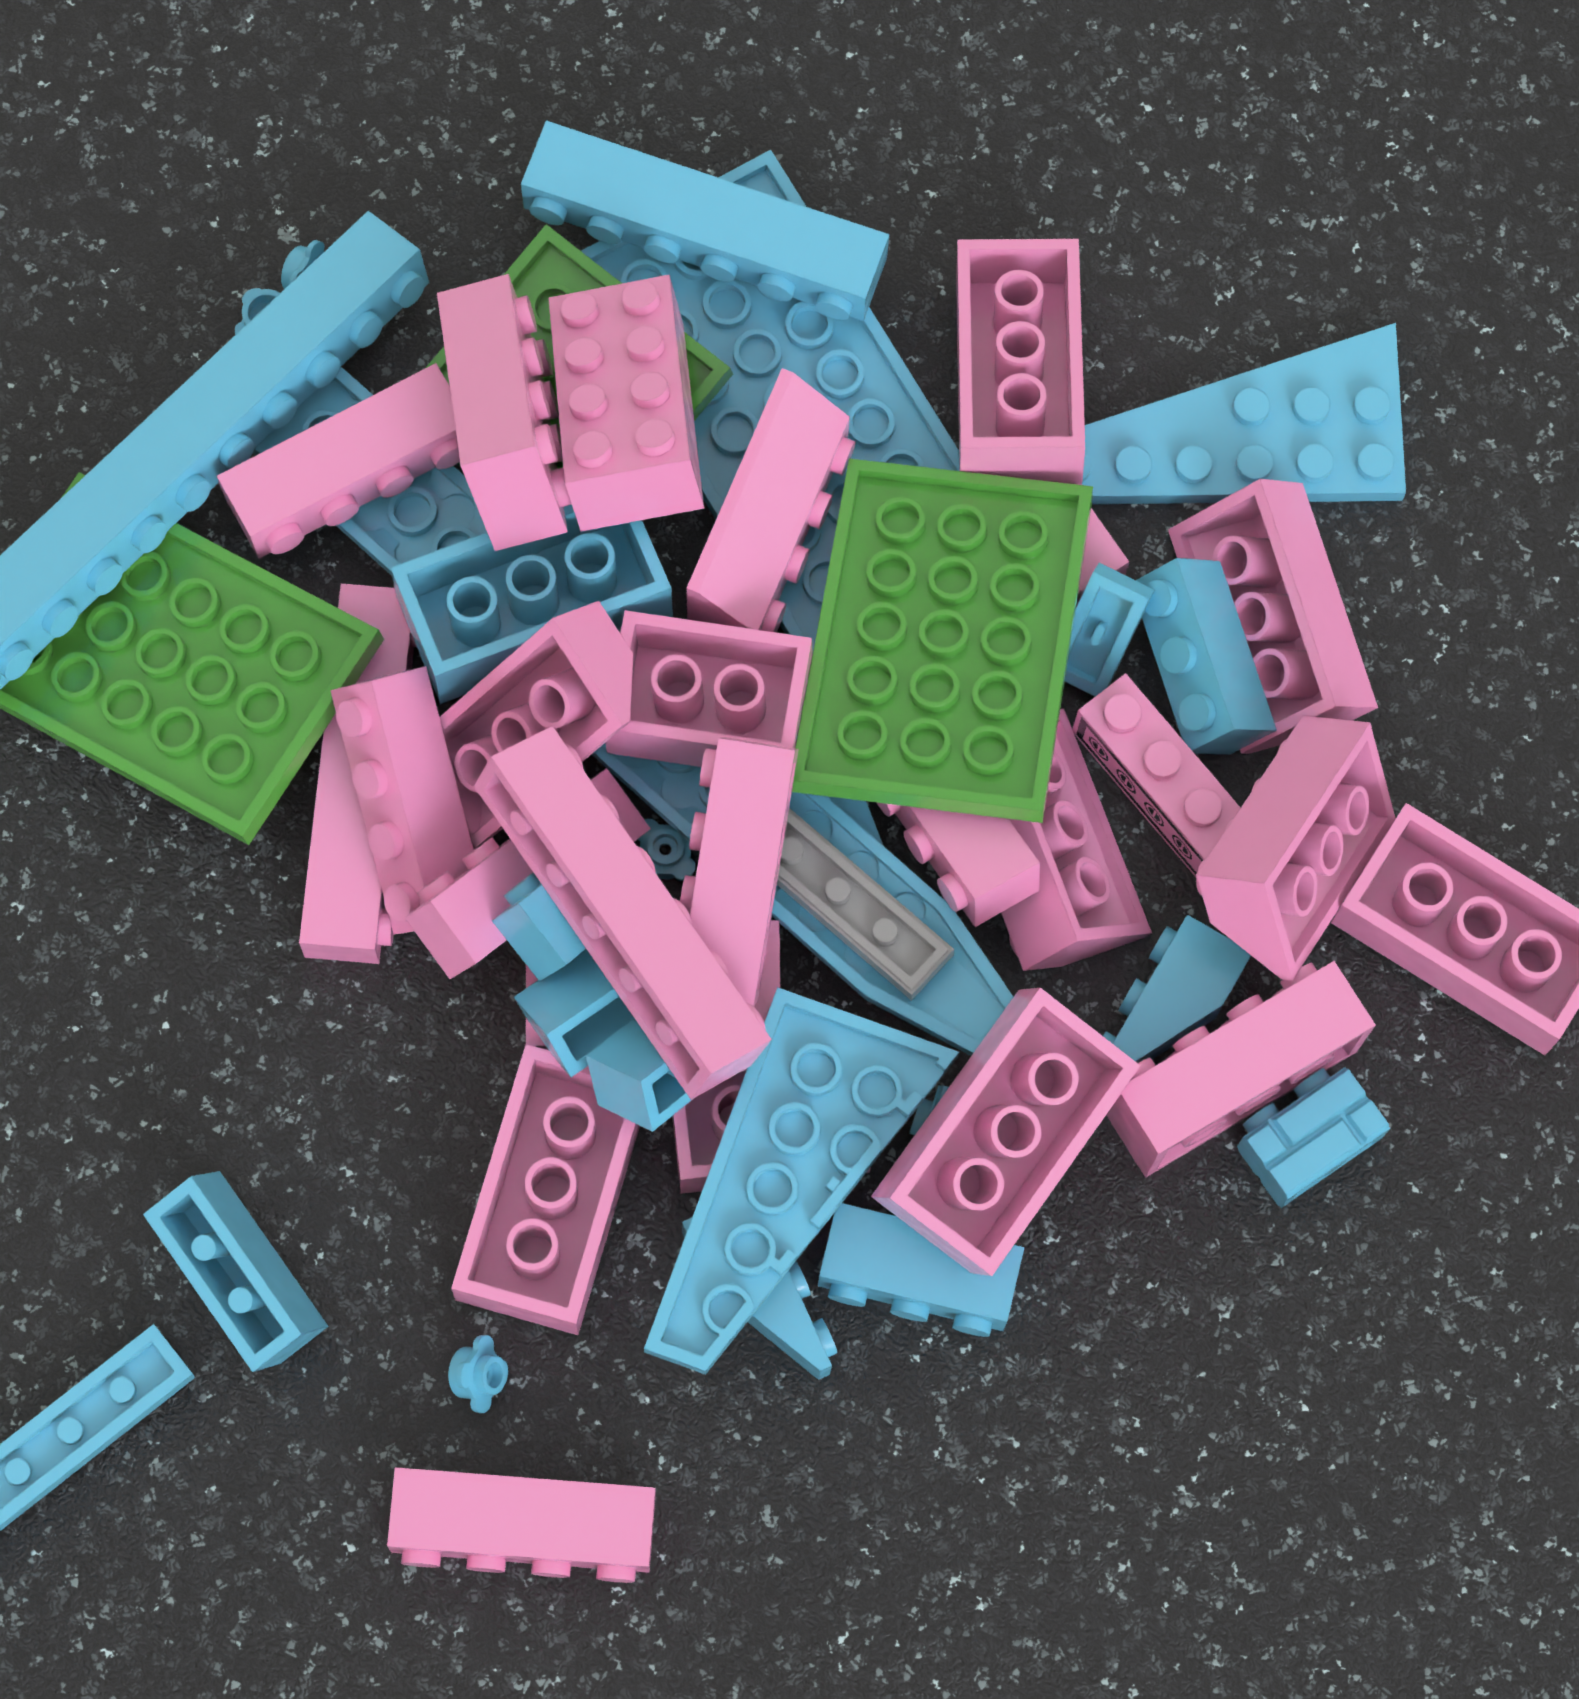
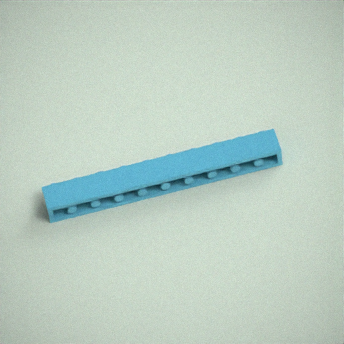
(200, 433)

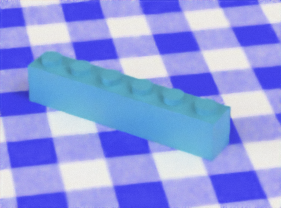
(704, 222)

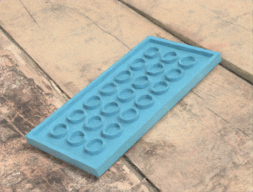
(757, 337)

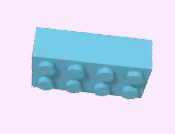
(482, 604)

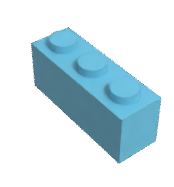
(1205, 657)
(894, 1264)
(235, 1270)

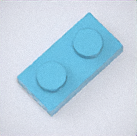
(1104, 627)

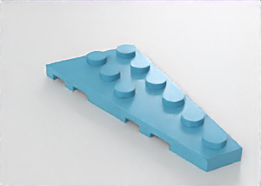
(1304, 420)
(793, 1150)

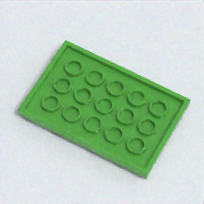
(943, 640)
(197, 679)

